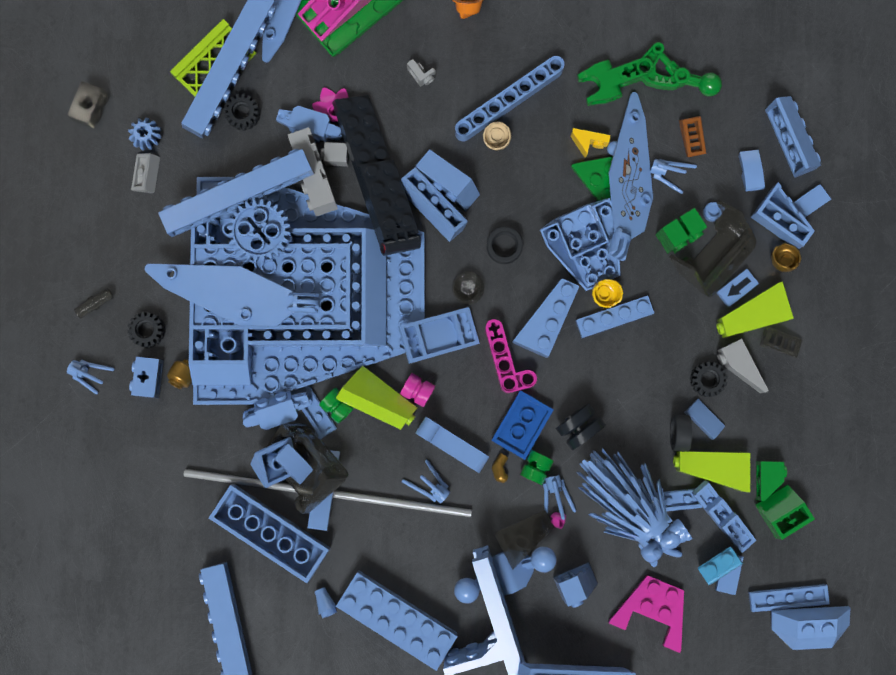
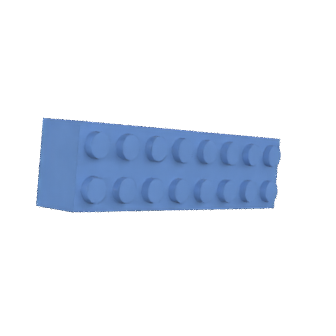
(225, 68)

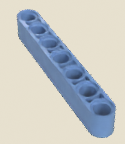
(514, 91)

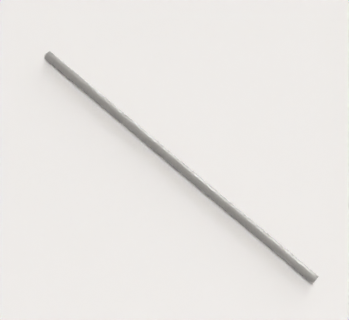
(337, 494)

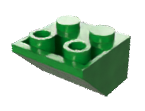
(784, 512)

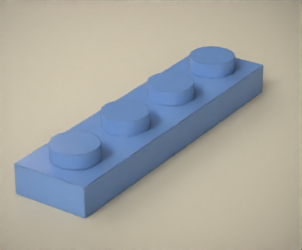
(614, 317)

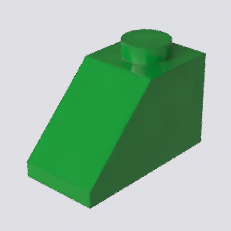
(768, 478)

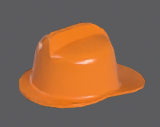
(468, 7)

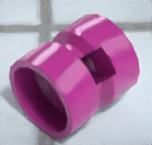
(416, 389)

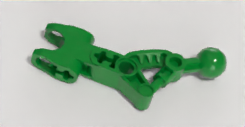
(612, 79)

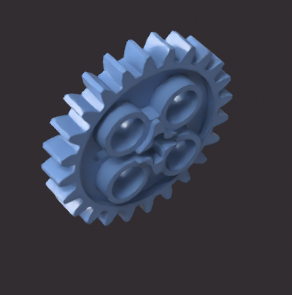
(245, 242)

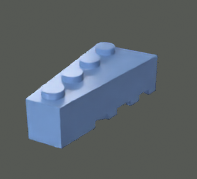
(546, 323)

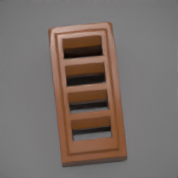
(699, 134)

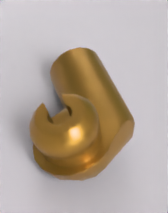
(498, 469)

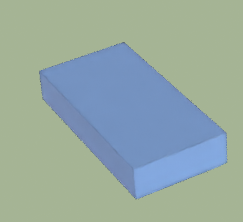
(811, 201)
(729, 582)

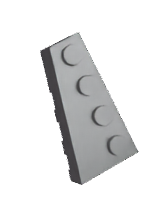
(317, 185)

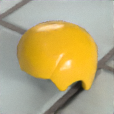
(607, 293)

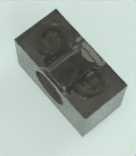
(85, 94)

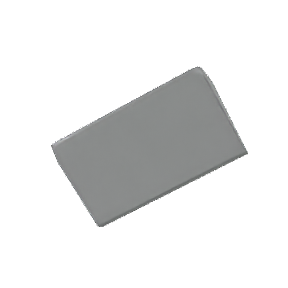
(145, 173)

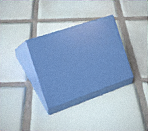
(266, 467)

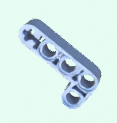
(452, 444)

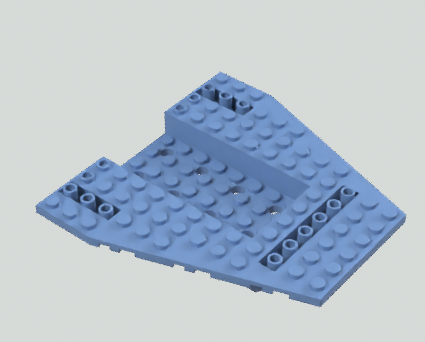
(366, 290)

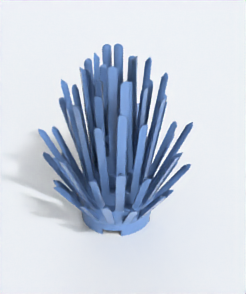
(629, 506)

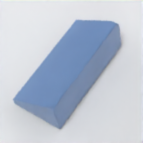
(705, 419)

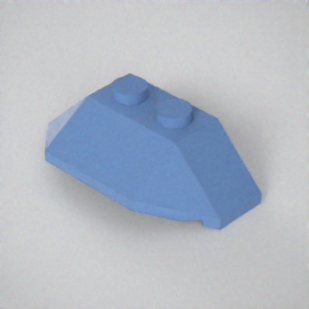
(810, 626)

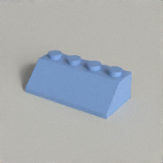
(793, 136)

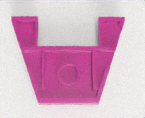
(658, 602)

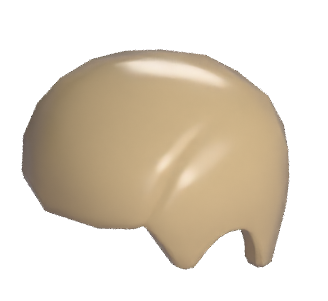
(497, 136)

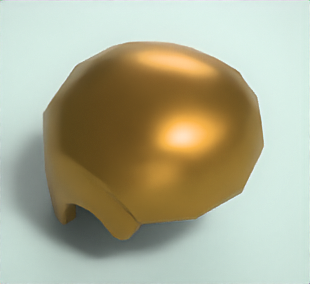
(785, 257)

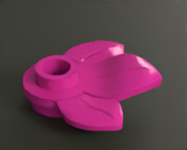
(325, 104)

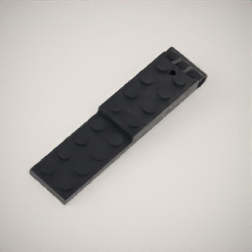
(377, 176)

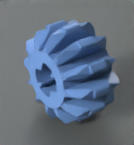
(142, 127)

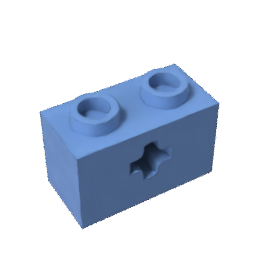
(147, 387)

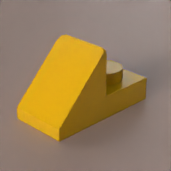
(583, 138)

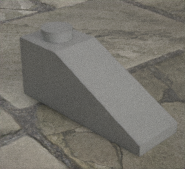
(739, 361)

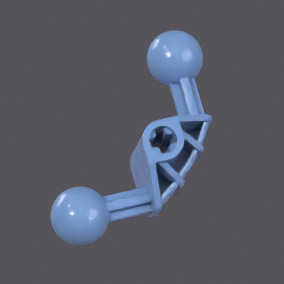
(511, 581)

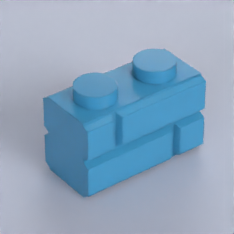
(720, 565)

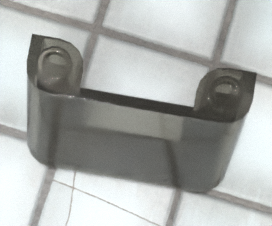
(327, 470)

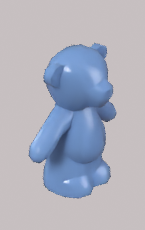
(665, 542)

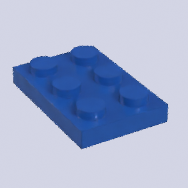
(522, 425)

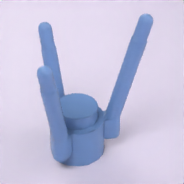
(661, 166)
(79, 371)
(555, 484)
(439, 492)

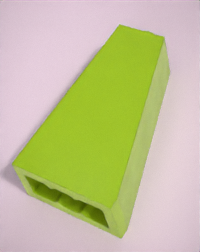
(759, 312)
(376, 399)
(717, 467)

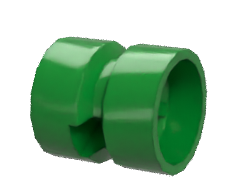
(338, 409)
(536, 467)

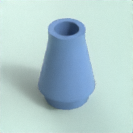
(325, 604)

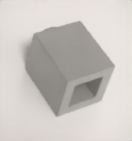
(335, 154)

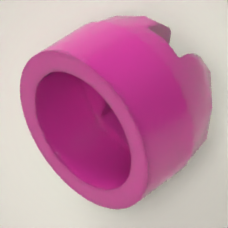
(557, 521)

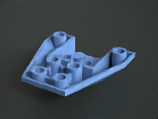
(582, 243)

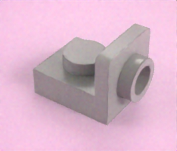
(417, 73)

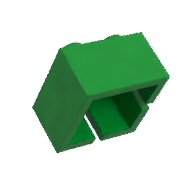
(679, 232)

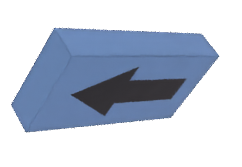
(737, 288)

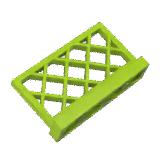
(198, 53)

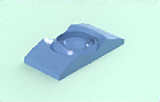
(438, 335)

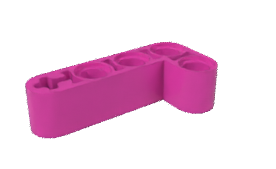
(506, 356)

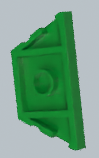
(595, 176)

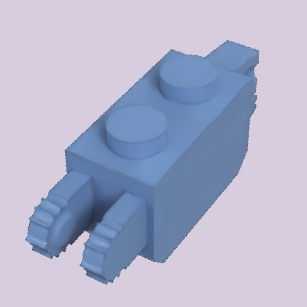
(317, 122)
(275, 410)

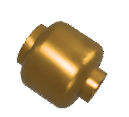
(179, 374)

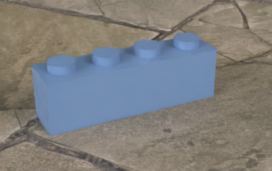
(433, 205)

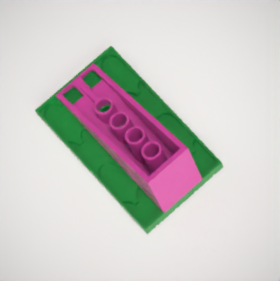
(342, 21)

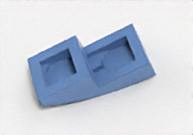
(752, 170)
(293, 463)

